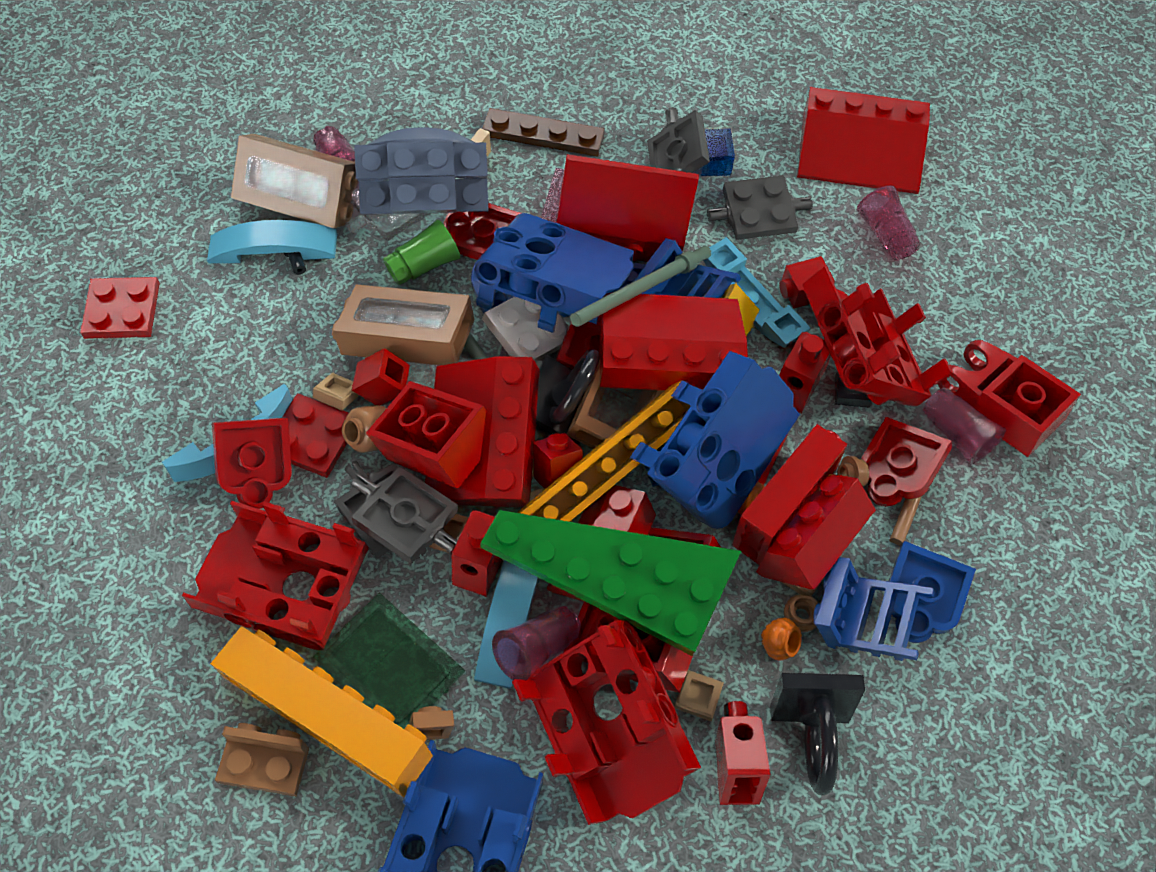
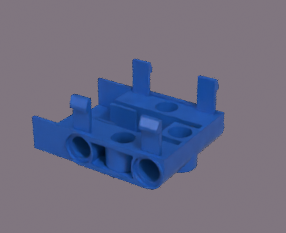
(550, 267)
(722, 439)
(469, 804)

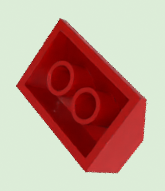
(431, 433)
(618, 510)
(818, 533)

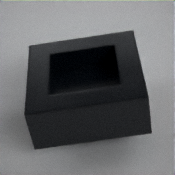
(849, 397)

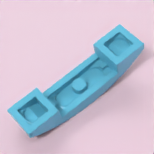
(272, 236)
(772, 320)
(194, 464)
(508, 609)

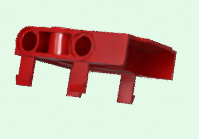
(871, 342)
(257, 555)
(617, 762)

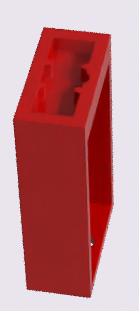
(788, 492)

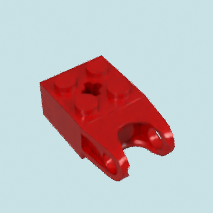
(1013, 394)

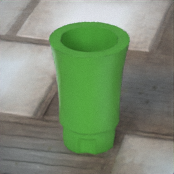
(422, 253)

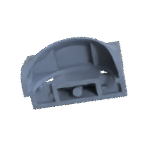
(421, 173)

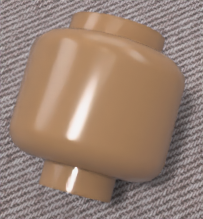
(357, 424)

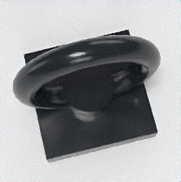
(562, 391)
(819, 704)

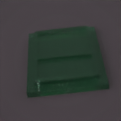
(389, 661)

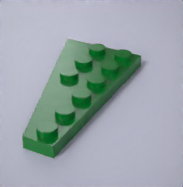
(638, 578)

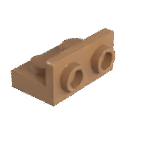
(262, 759)

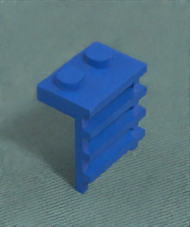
(681, 284)
(846, 607)

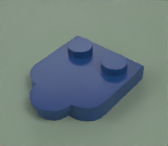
(951, 587)

